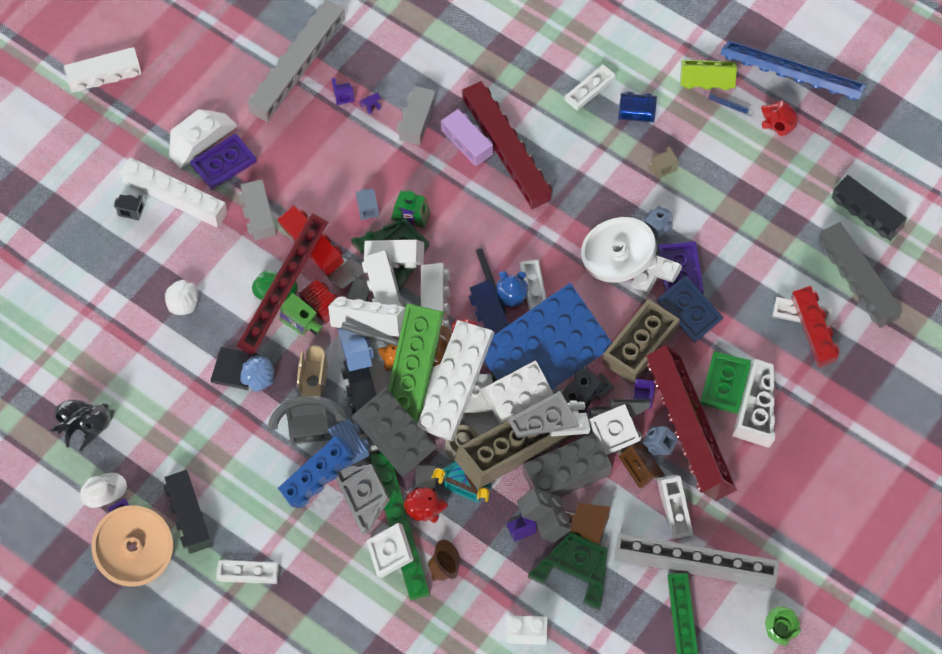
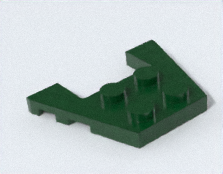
(395, 231)
(579, 559)

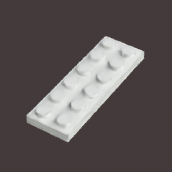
(455, 380)

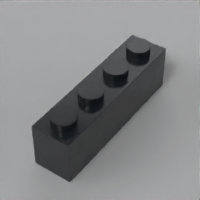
(869, 208)
(359, 386)
(188, 512)

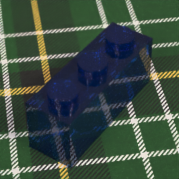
(488, 306)

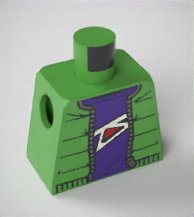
(299, 316)

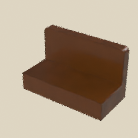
(641, 464)

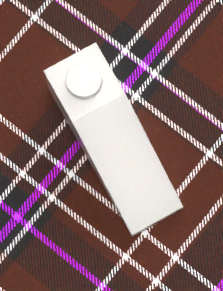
(675, 506)

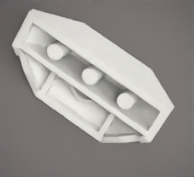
(197, 135)

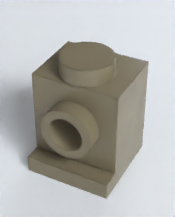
(664, 163)

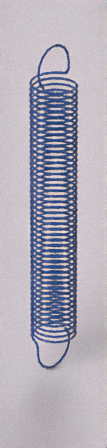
(733, 106)

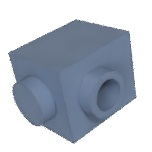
(367, 204)

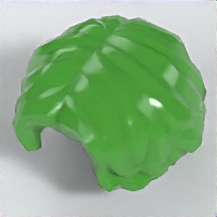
(782, 625)

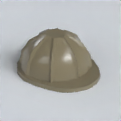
(464, 434)

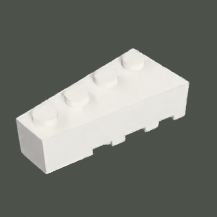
(756, 411)

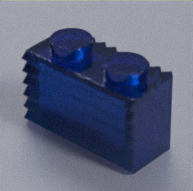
(637, 107)

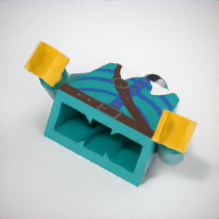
(459, 483)

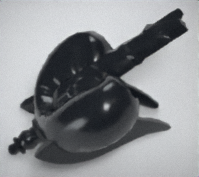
(83, 416)

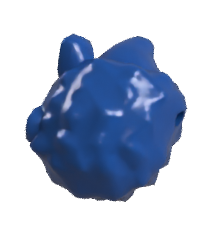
(512, 289)

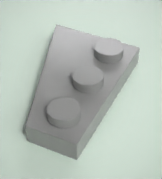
(544, 417)

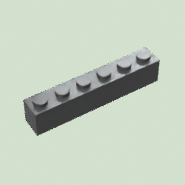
(860, 275)

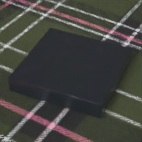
(229, 367)

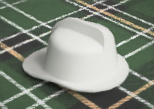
(103, 489)

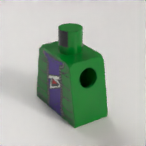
(412, 208)

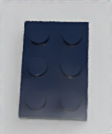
(691, 307)

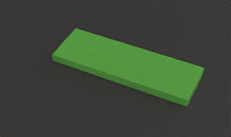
(415, 358)

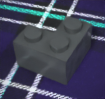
(547, 513)

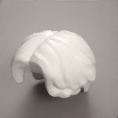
(181, 297)

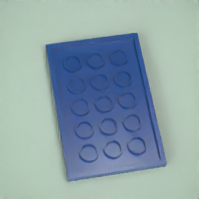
(555, 334)

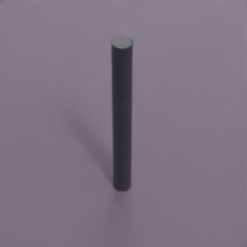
(487, 272)

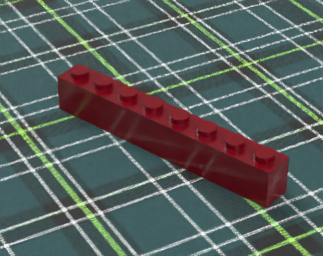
(507, 145)
(282, 284)

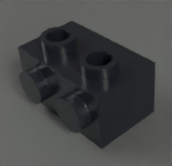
(584, 388)

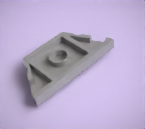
(363, 494)

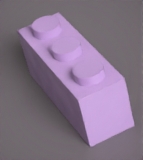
(467, 137)

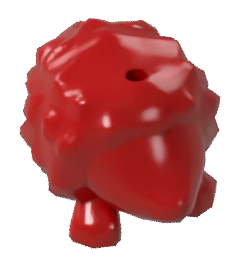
(779, 117)
(424, 505)

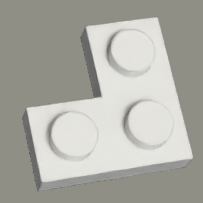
(660, 268)

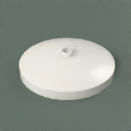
(618, 249)

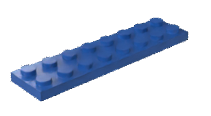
(798, 71)

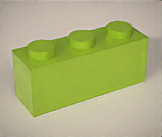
(708, 74)

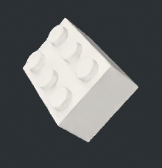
(517, 391)

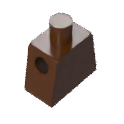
(589, 521)

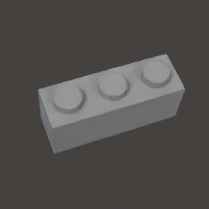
(416, 115)
(257, 210)

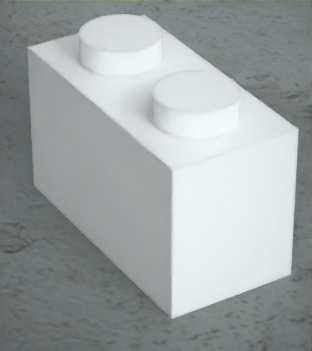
(526, 630)

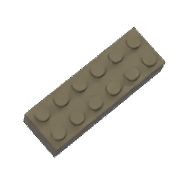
(501, 452)

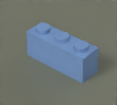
(355, 349)

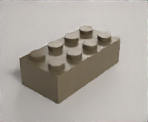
(644, 334)

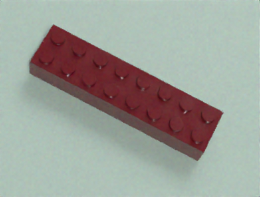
(690, 423)

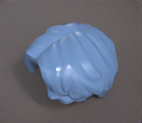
(257, 373)

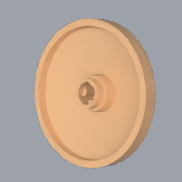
(132, 526)

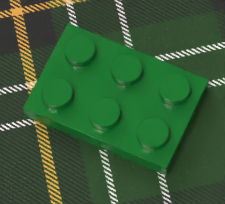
(725, 382)

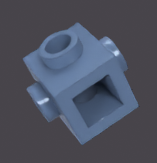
(659, 221)
(660, 440)

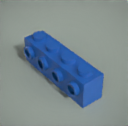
(317, 472)

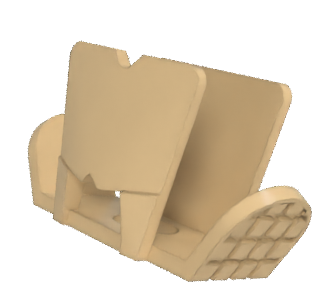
(315, 366)

